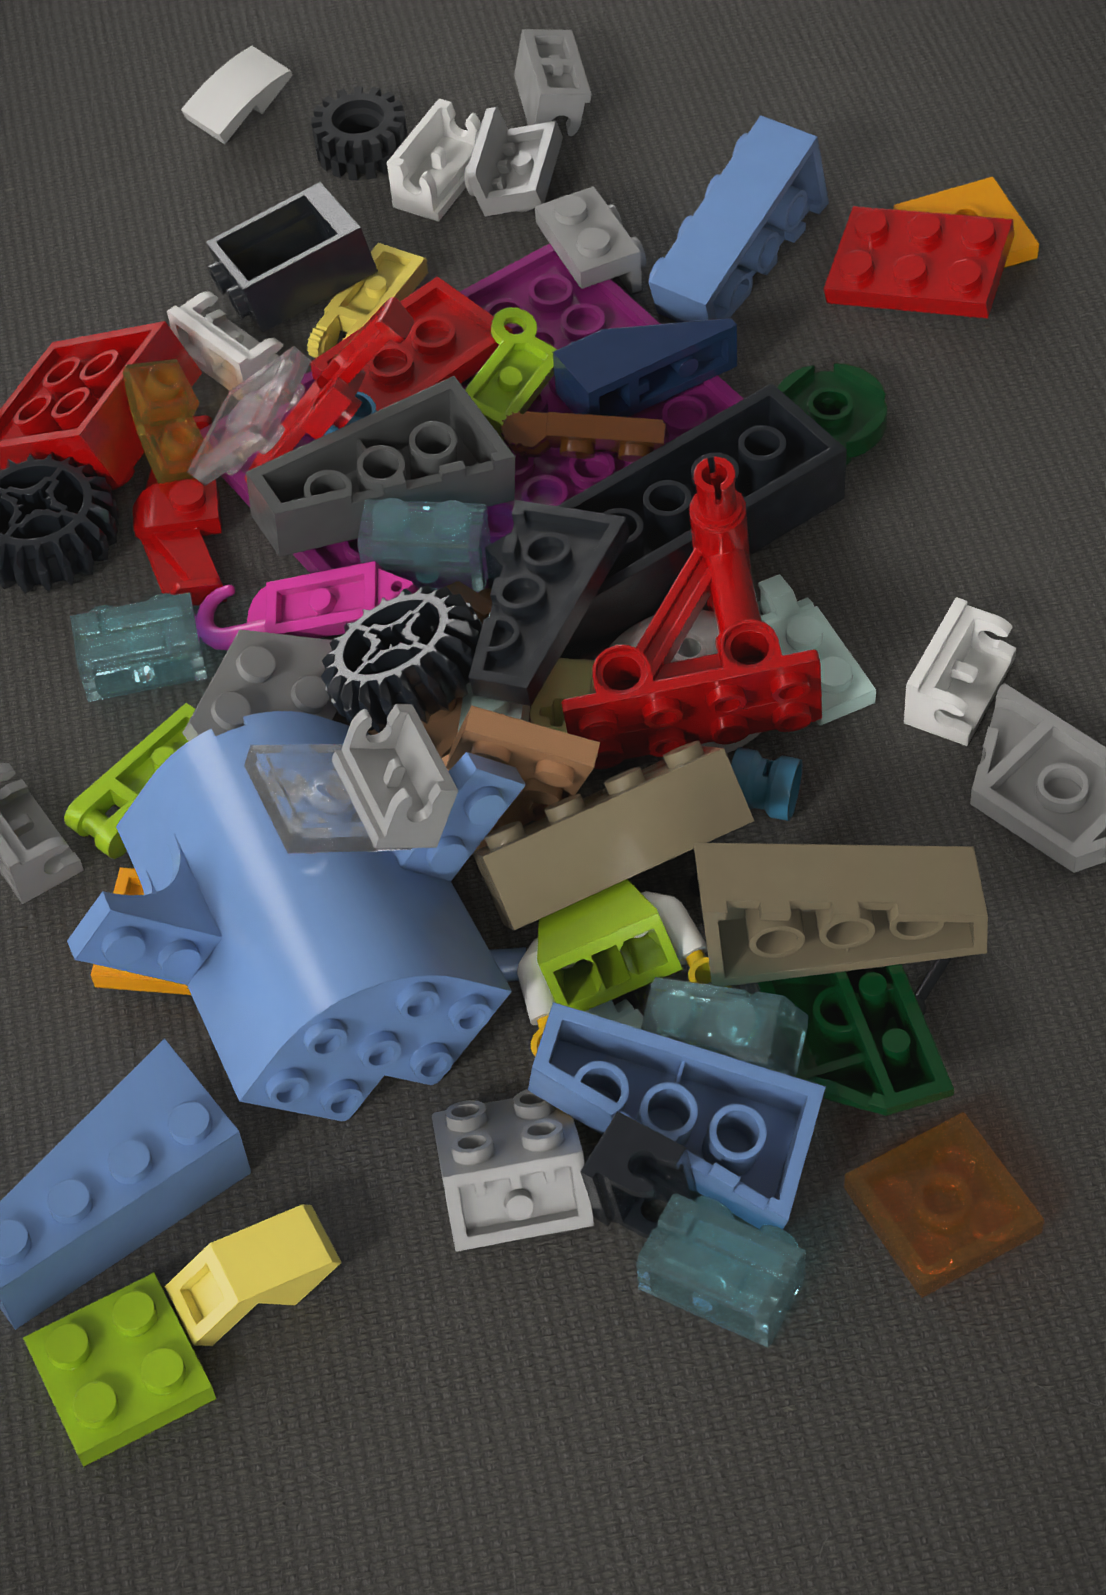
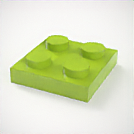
(119, 1369)

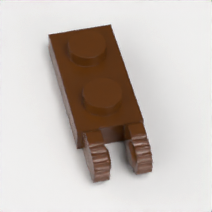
(583, 434)

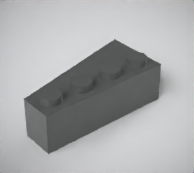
(414, 450)

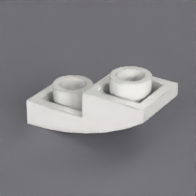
(234, 90)

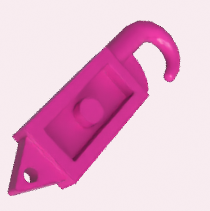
(305, 604)

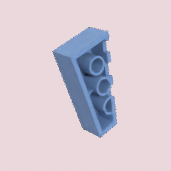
(741, 223)
(738, 1120)
(115, 1183)

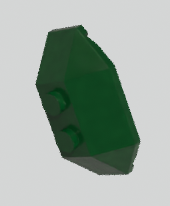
(866, 1039)

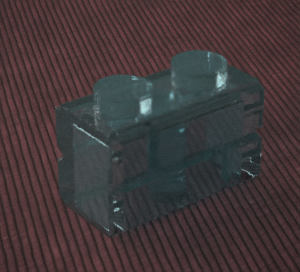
(427, 541)
(138, 646)
(729, 1021)
(722, 1267)

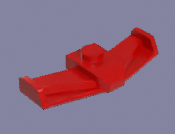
(333, 393)
(171, 527)

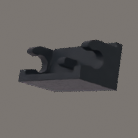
(633, 1168)

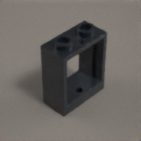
(279, 236)

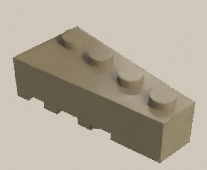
(611, 833)
(835, 907)

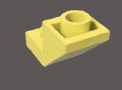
(261, 1264)

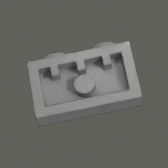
(510, 1170)

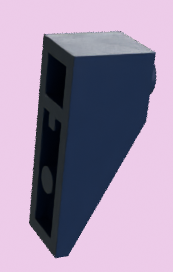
(641, 365)

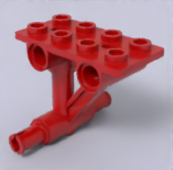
(723, 697)

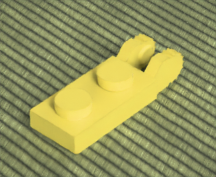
(352, 308)

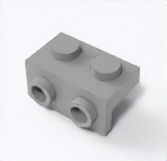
(513, 165)
(591, 239)

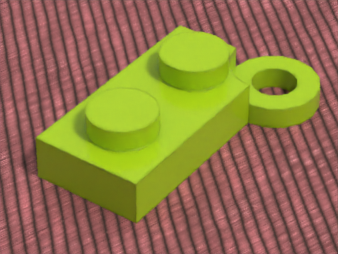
(514, 371)

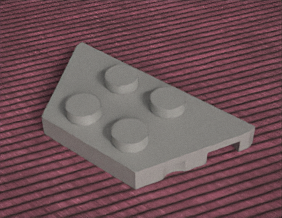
(262, 676)
(1043, 781)

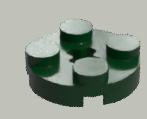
(852, 391)

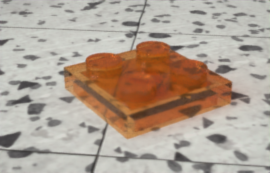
(943, 1204)

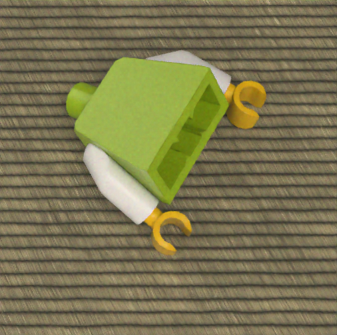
(607, 950)

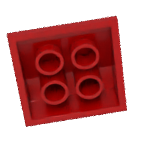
(79, 400)

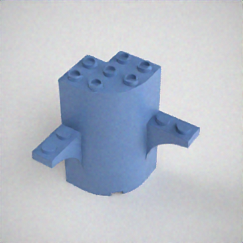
(300, 961)

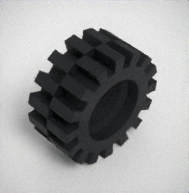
(336, 129)

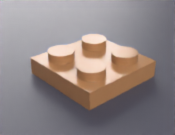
(546, 758)

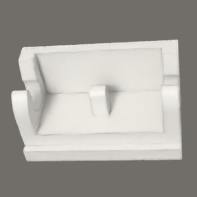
(431, 163)
(218, 344)
(959, 673)

